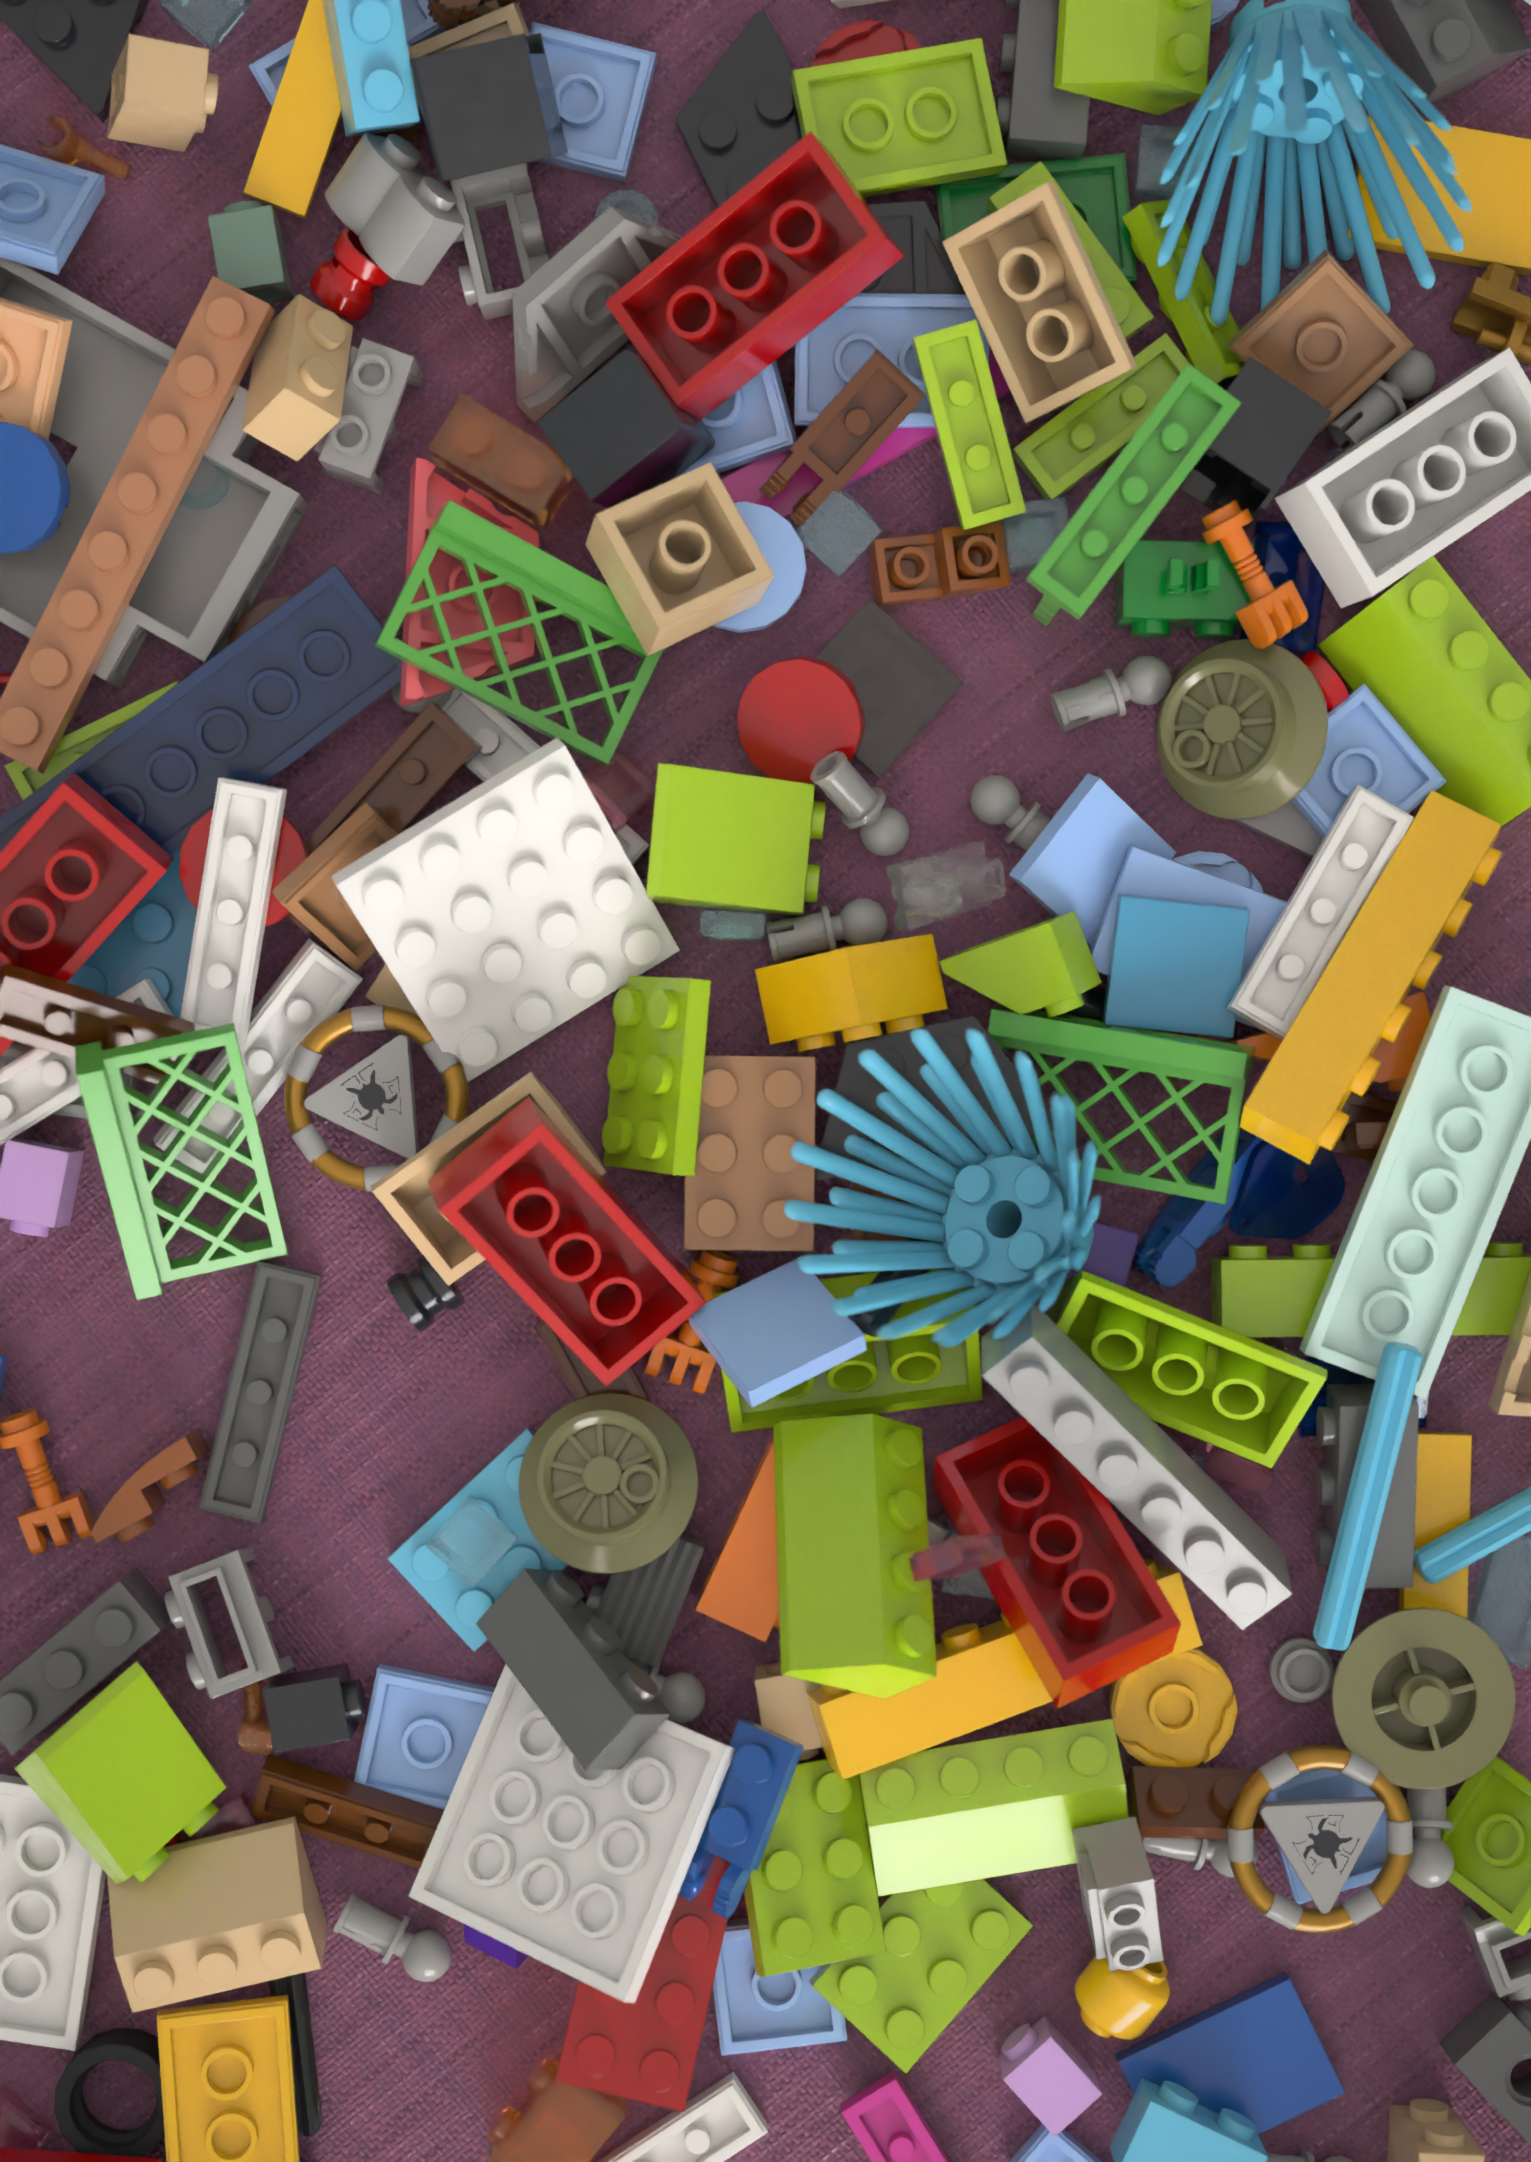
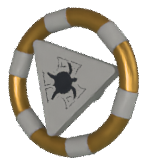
(372, 1096)
(1320, 1839)

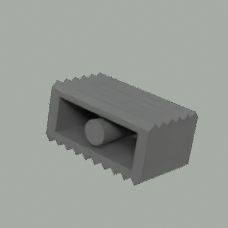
(647, 1600)

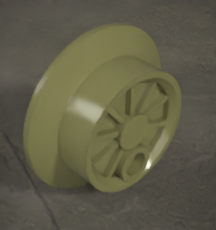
(1242, 729)
(608, 1483)
(1424, 1697)

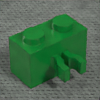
(1178, 588)

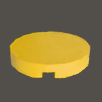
(1174, 1710)

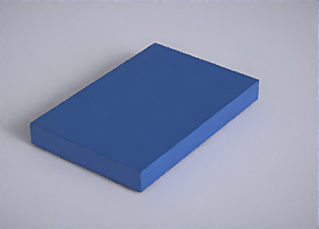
(1242, 2056)

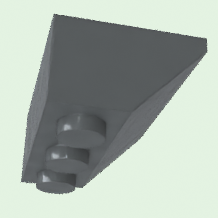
(1447, 41)

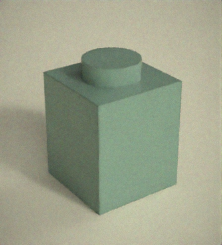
(252, 251)

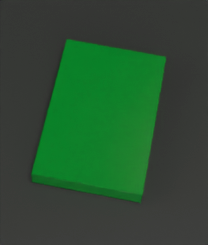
(1092, 184)

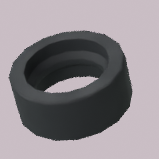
(79, 2124)

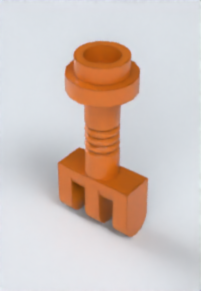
(1272, 609)
(714, 1271)
(24, 1433)

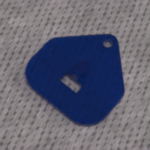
(1275, 1199)

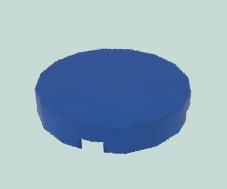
(31, 489)

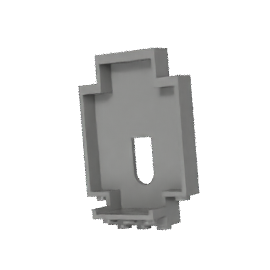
(208, 558)

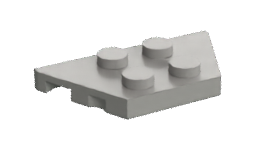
(562, 312)

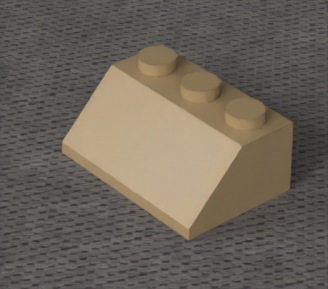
(1039, 302)
(409, 1196)
(218, 1917)

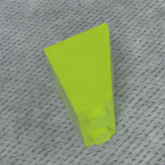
(733, 841)
(125, 1777)

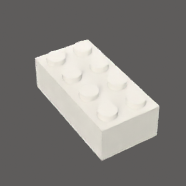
(1417, 481)

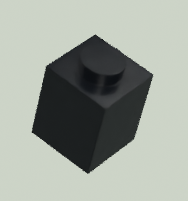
(313, 1707)

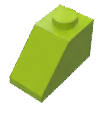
(1030, 967)

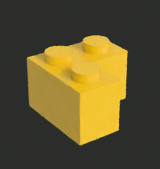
(852, 992)

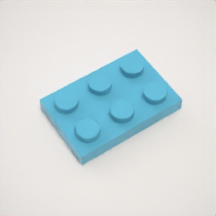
(441, 1586)

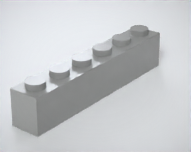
(1137, 1467)

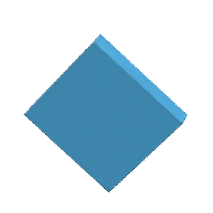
(1175, 965)

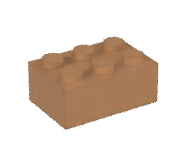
(744, 1161)

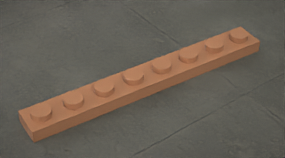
(129, 521)

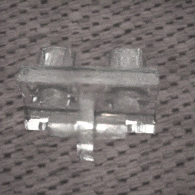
(944, 884)

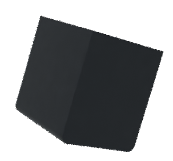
(489, 106)
(624, 432)
(1257, 443)

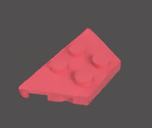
(426, 498)

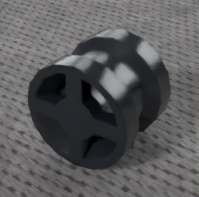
(423, 1294)

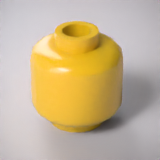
(1121, 2000)

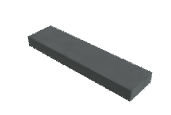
(260, 1391)

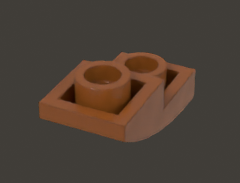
(938, 565)
(139, 1497)

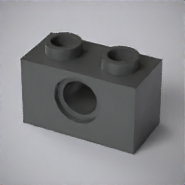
(1488, 2048)

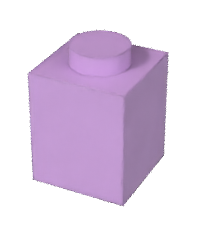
(38, 1185)
(1048, 2074)

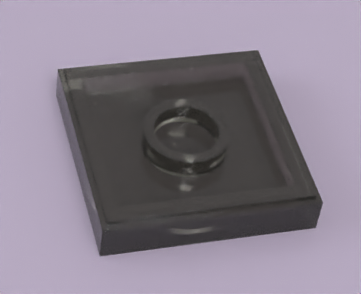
(895, 681)

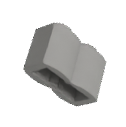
(395, 207)

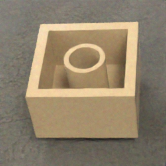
(678, 558)

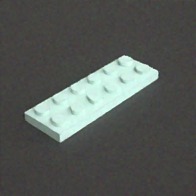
(1431, 1191)

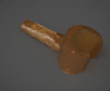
(75, 149)
(254, 1731)

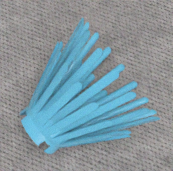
(1294, 86)
(964, 1200)

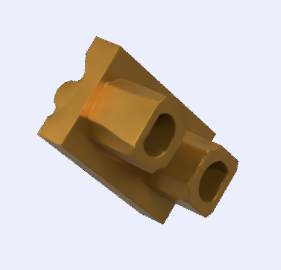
(1496, 313)

